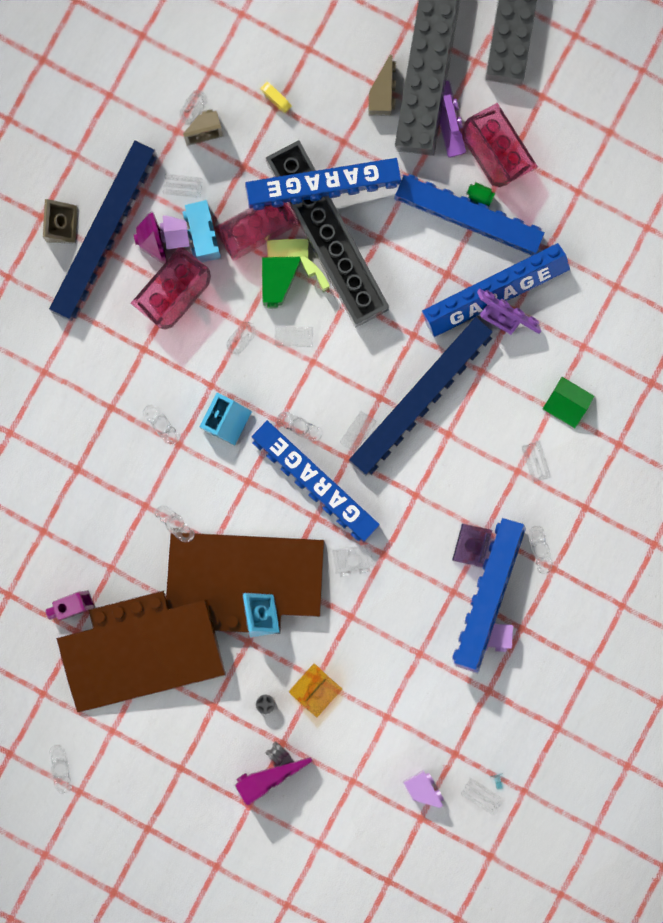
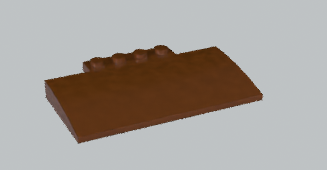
(231, 565)
(140, 651)

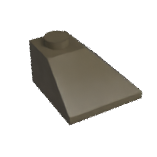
(203, 128)

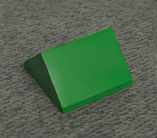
(568, 402)

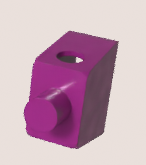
(75, 603)

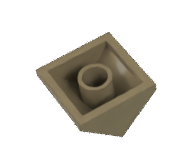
(59, 222)

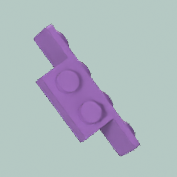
(451, 124)
(503, 315)

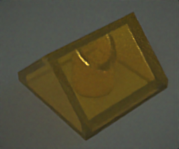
(315, 690)

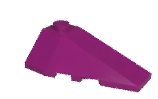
(149, 238)
(259, 783)

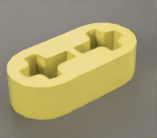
(275, 97)

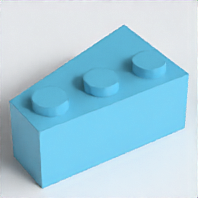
(201, 231)

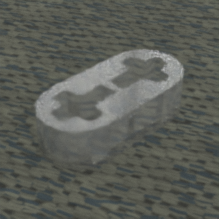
(190, 104)
(244, 340)

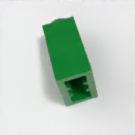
(277, 278)

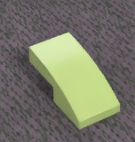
(287, 248)
(311, 270)

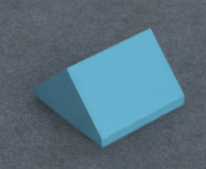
(260, 614)

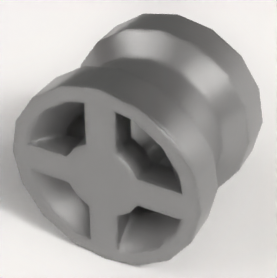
(265, 704)
(277, 753)

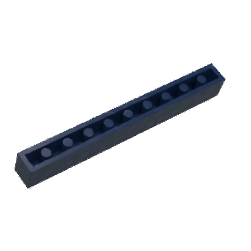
(103, 230)
(420, 396)

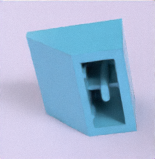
(225, 419)

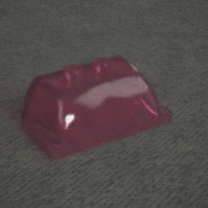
(497, 146)
(254, 228)
(173, 289)

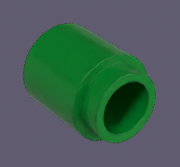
(480, 194)

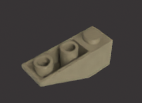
(381, 92)

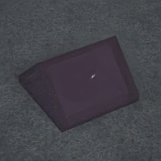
(472, 545)

